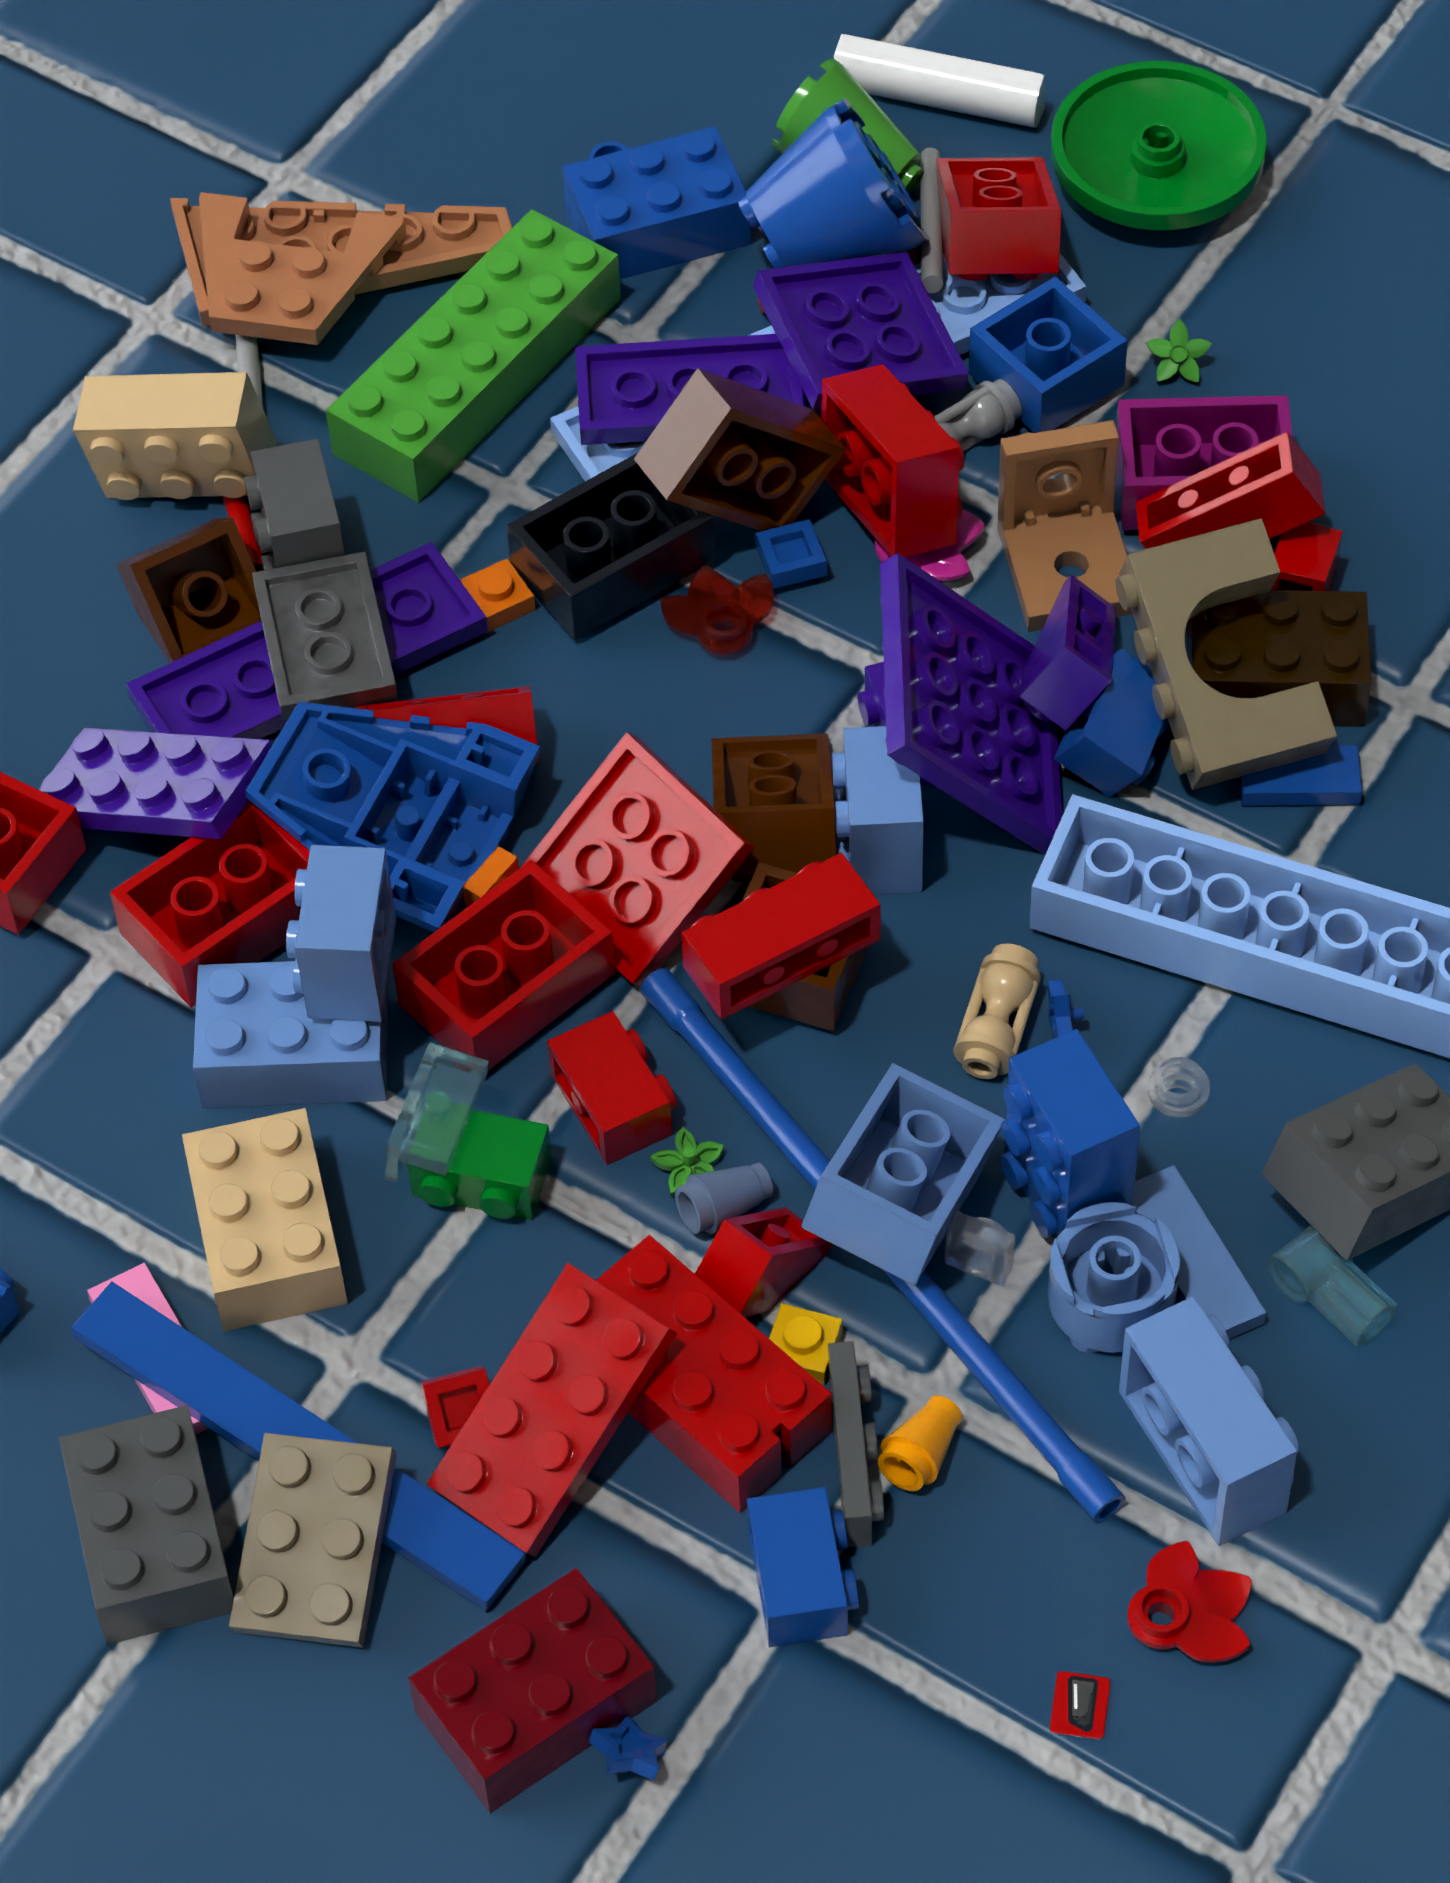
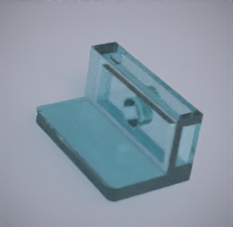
(435, 1111)

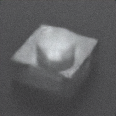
(980, 1247)

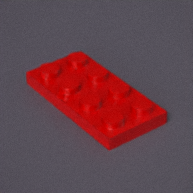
(551, 1409)

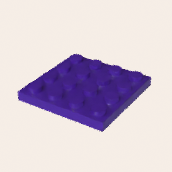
(960, 707)

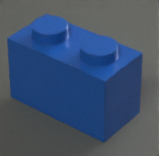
(1117, 731)
(799, 1566)

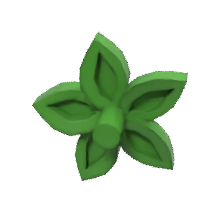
(1178, 353)
(687, 1158)

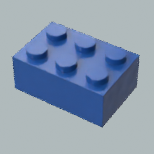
(659, 202)
(1066, 1133)

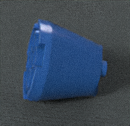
(832, 197)

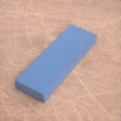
(1205, 1263)

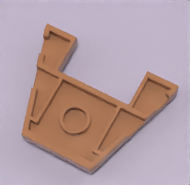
(284, 288)

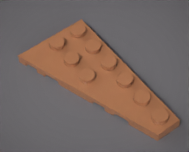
(433, 244)

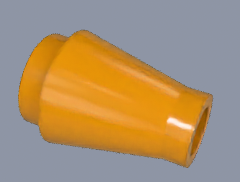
(918, 1447)

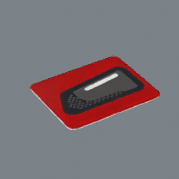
(1080, 1705)

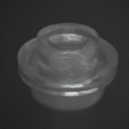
(1183, 1074)

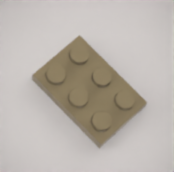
(313, 1540)

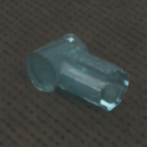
(1315, 1272)

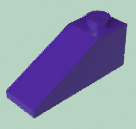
(1070, 656)

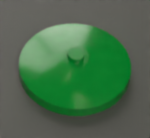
(1158, 145)

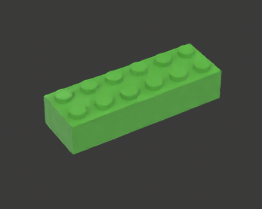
(474, 355)

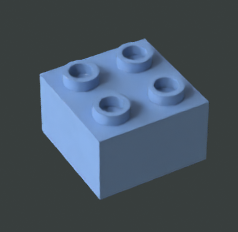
(878, 813)
(343, 932)

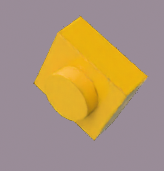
(806, 1337)

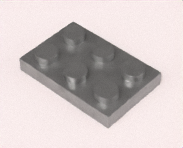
(324, 633)

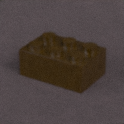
(1285, 643)

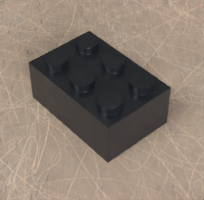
(607, 547)

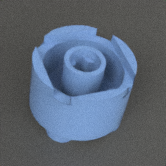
(1110, 1273)

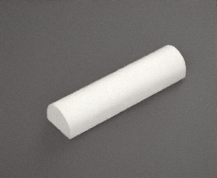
(944, 80)

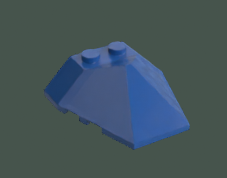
(411, 787)

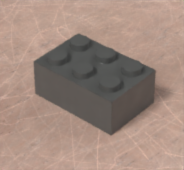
(1368, 1161)
(147, 1525)

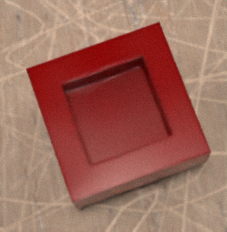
(451, 1401)

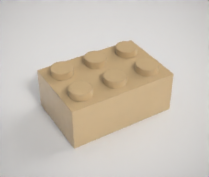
(171, 433)
(264, 1219)

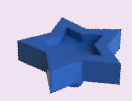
(1059, 1009)
(629, 1748)

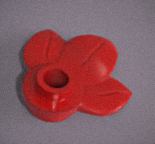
(1197, 1601)

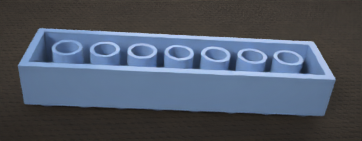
(1248, 922)

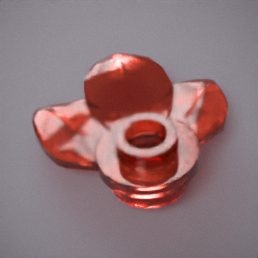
(719, 606)

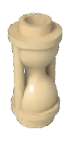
(1006, 985)

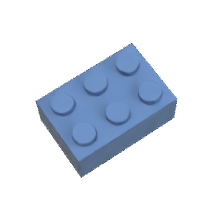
(265, 1051)
(902, 1173)
(1208, 1419)

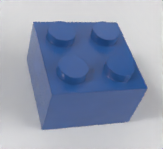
(1050, 353)

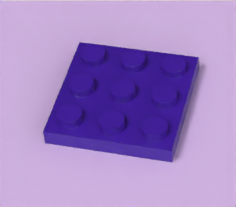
(859, 317)

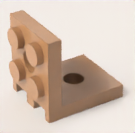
(1061, 518)

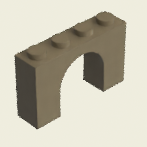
(1214, 732)

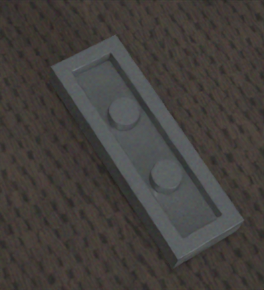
(854, 1444)

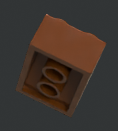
(777, 798)

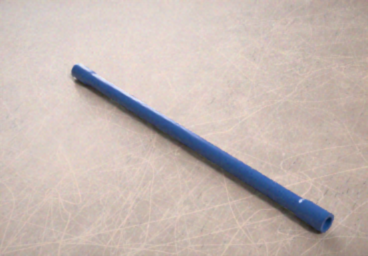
(1074, 1467)

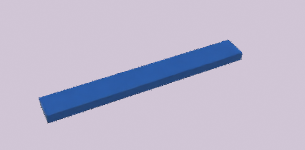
(245, 1407)

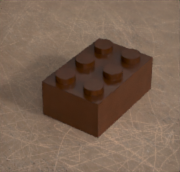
(739, 453)

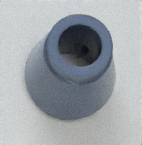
(721, 1195)

